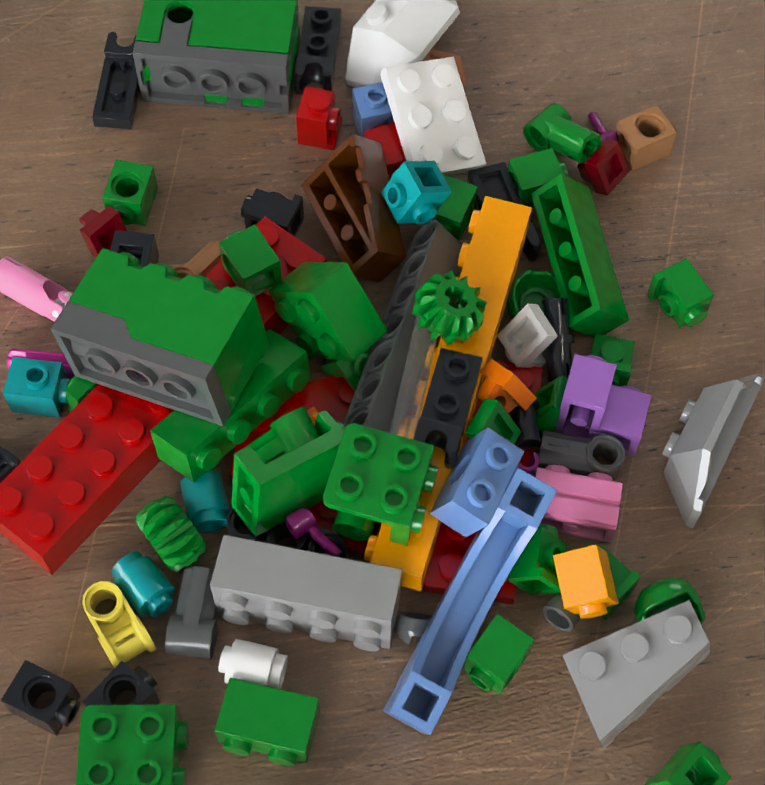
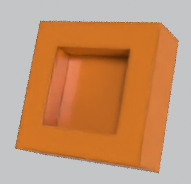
(505, 387)

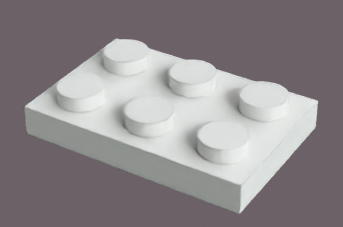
(433, 115)

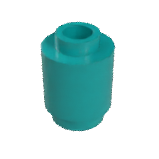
(206, 501)
(143, 584)

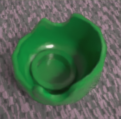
(531, 289)
(664, 595)

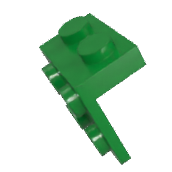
(381, 479)
(131, 745)

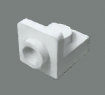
(527, 337)

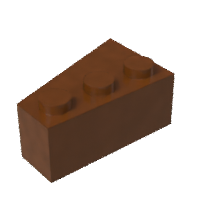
(353, 211)

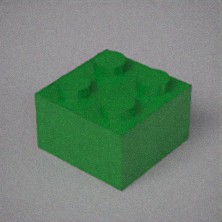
(328, 310)

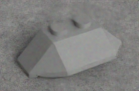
(706, 442)

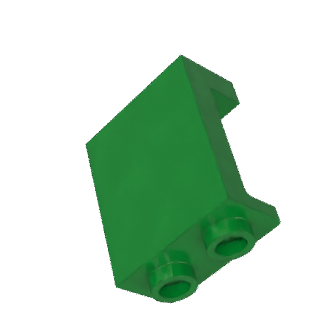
(296, 480)

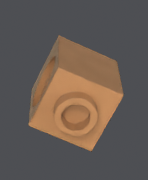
(646, 137)

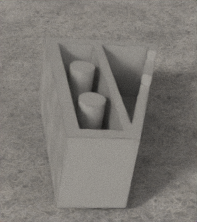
(635, 667)

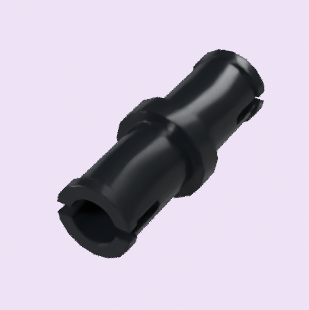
(559, 351)

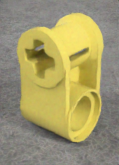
(119, 631)

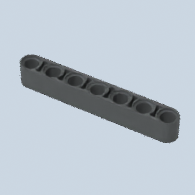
(377, 392)

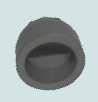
(558, 616)
(411, 624)

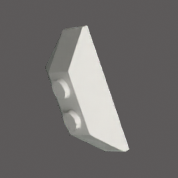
(395, 35)

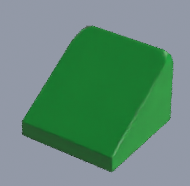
(550, 401)

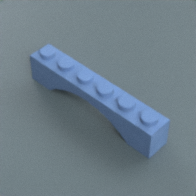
(460, 613)

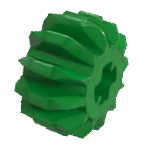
(449, 308)
(170, 533)

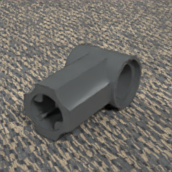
(579, 453)
(194, 626)

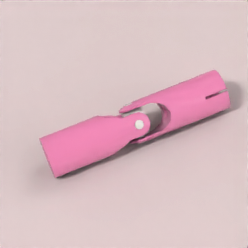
(32, 289)

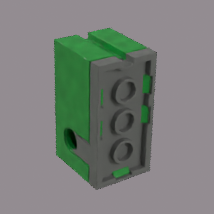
(218, 53)

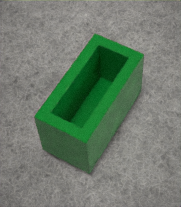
(267, 722)

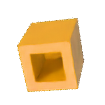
(586, 581)

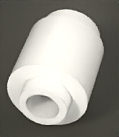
(253, 663)

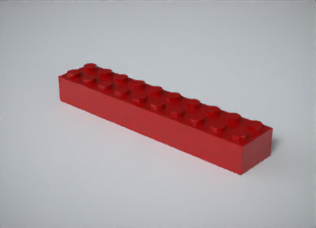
(105, 446)

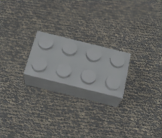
(306, 593)

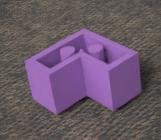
(598, 408)

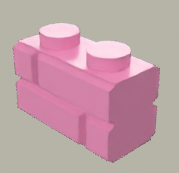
(582, 504)

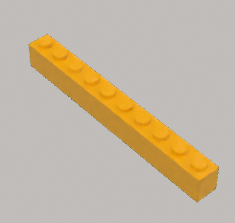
(489, 264)

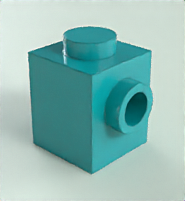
(36, 387)

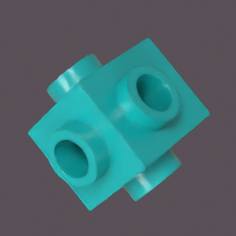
(416, 192)

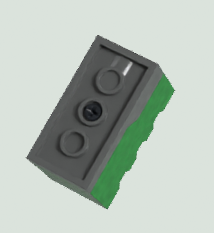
(162, 335)

